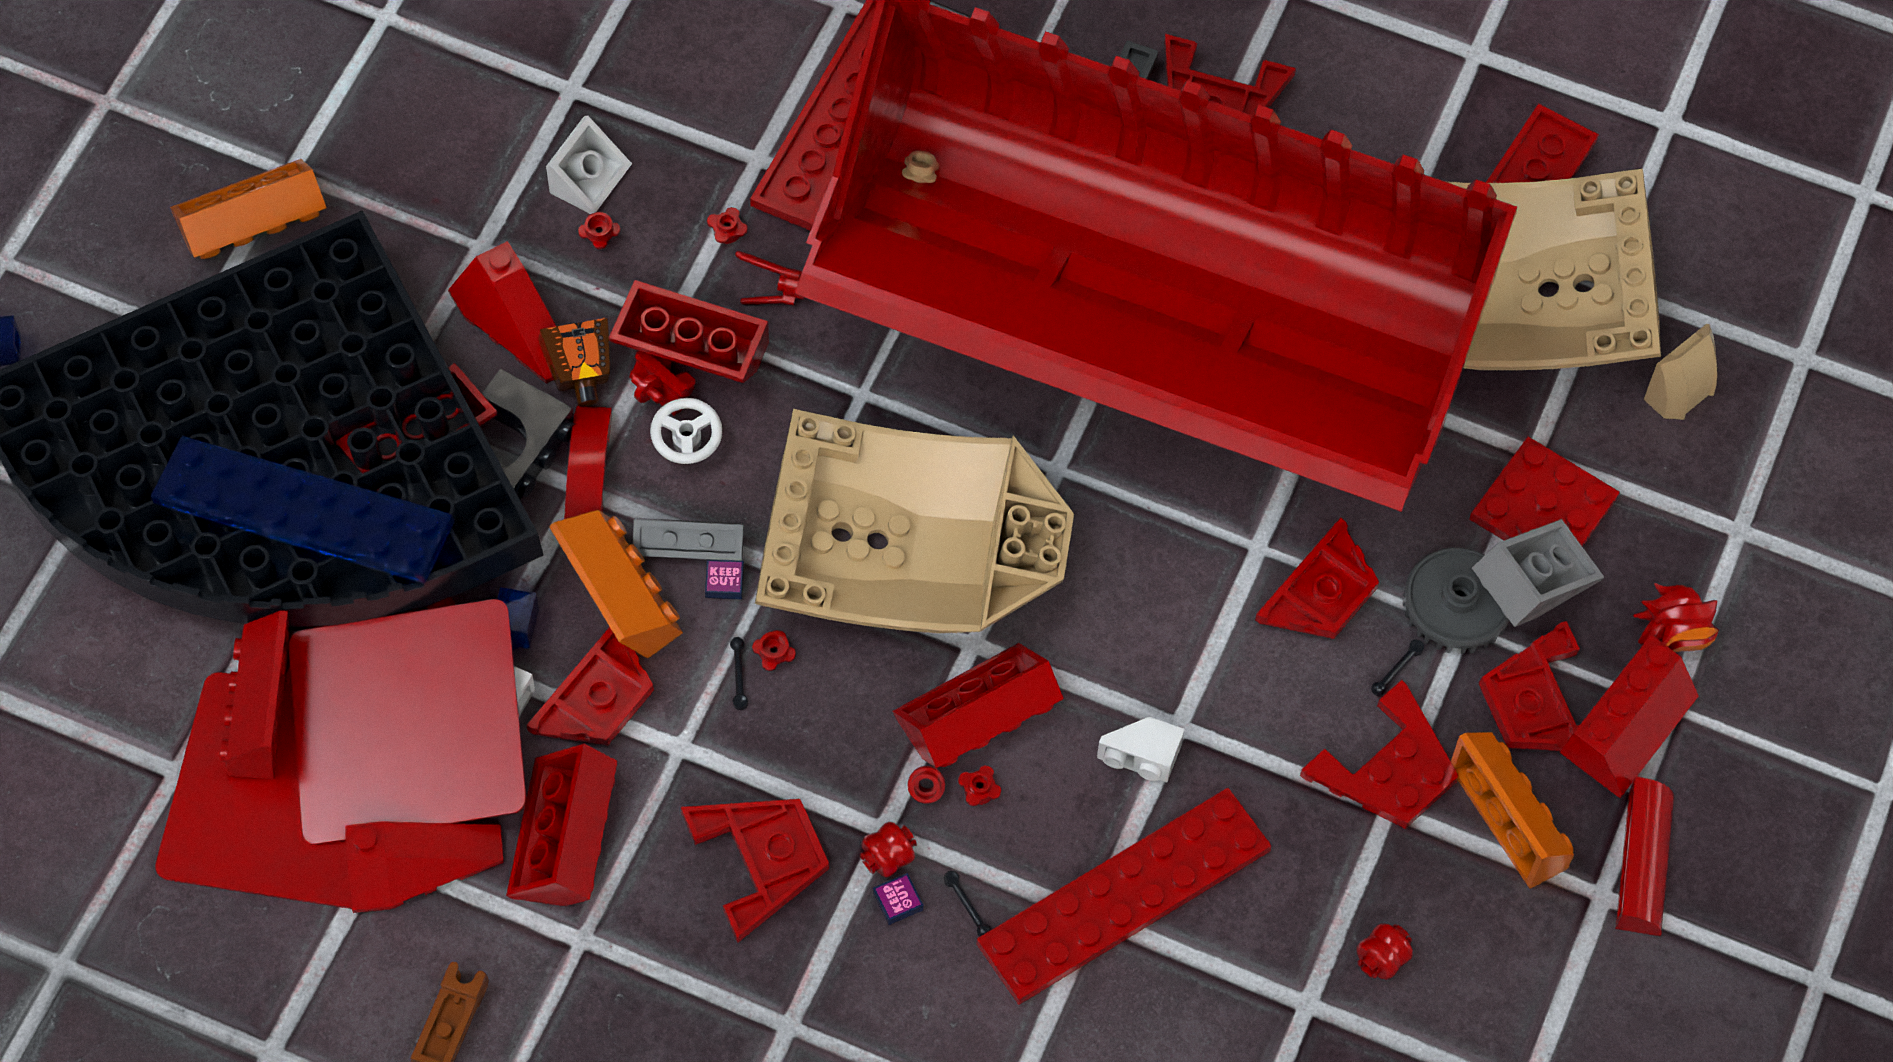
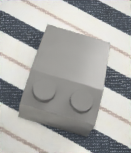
(1536, 571)

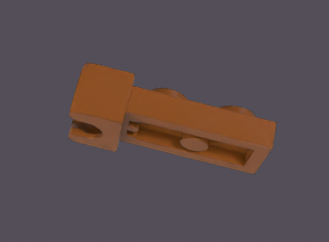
(450, 1016)

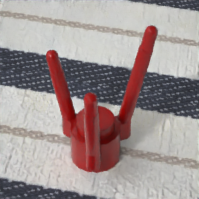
(787, 281)

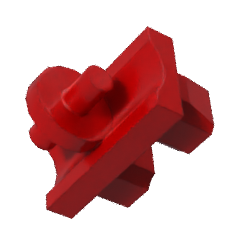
(656, 381)

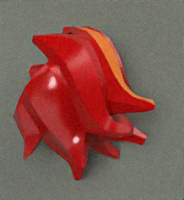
(1679, 619)

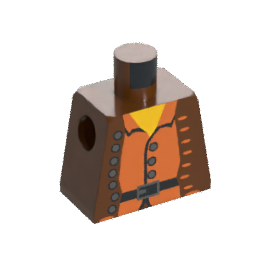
(578, 357)

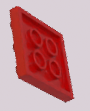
(1542, 489)

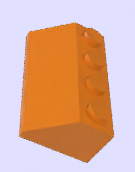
(249, 208)
(617, 581)
(1511, 808)

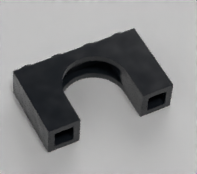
(539, 420)

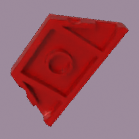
(1323, 588)
(596, 695)

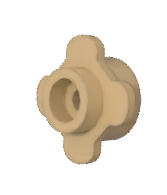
(921, 167)

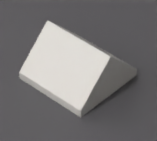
(586, 167)

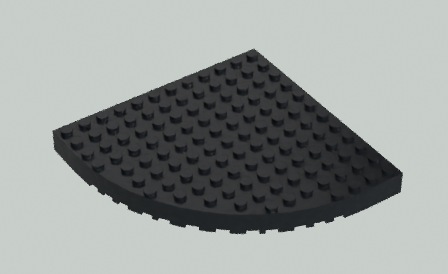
(277, 369)

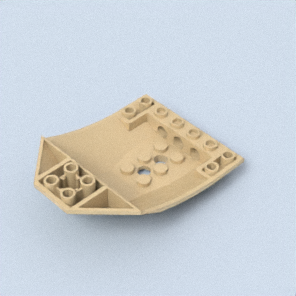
(1568, 235)
(962, 518)

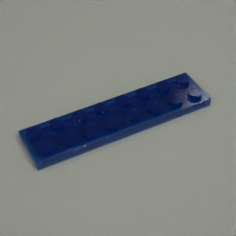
(303, 509)

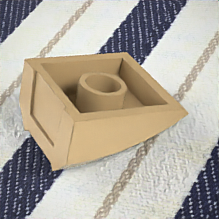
(1684, 376)

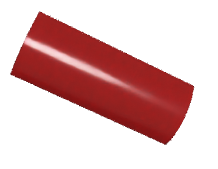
(1645, 857)

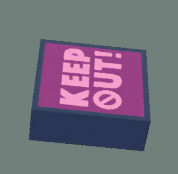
(724, 579)
(898, 899)

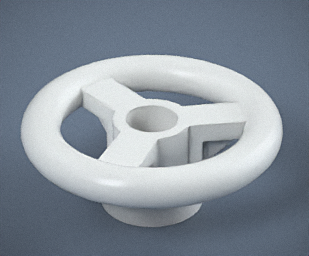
(686, 444)

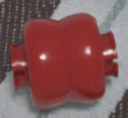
(888, 849)
(1384, 951)

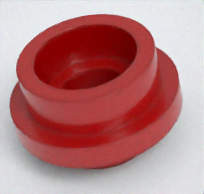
(923, 794)

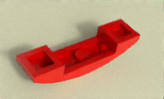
(587, 460)

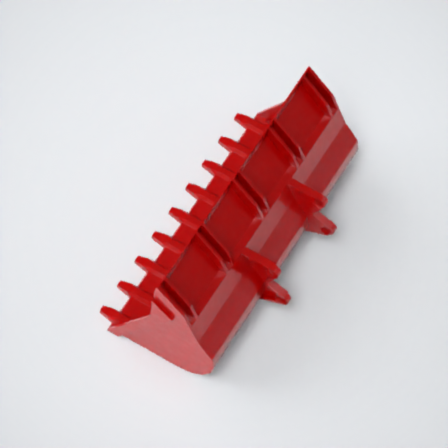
(1155, 249)

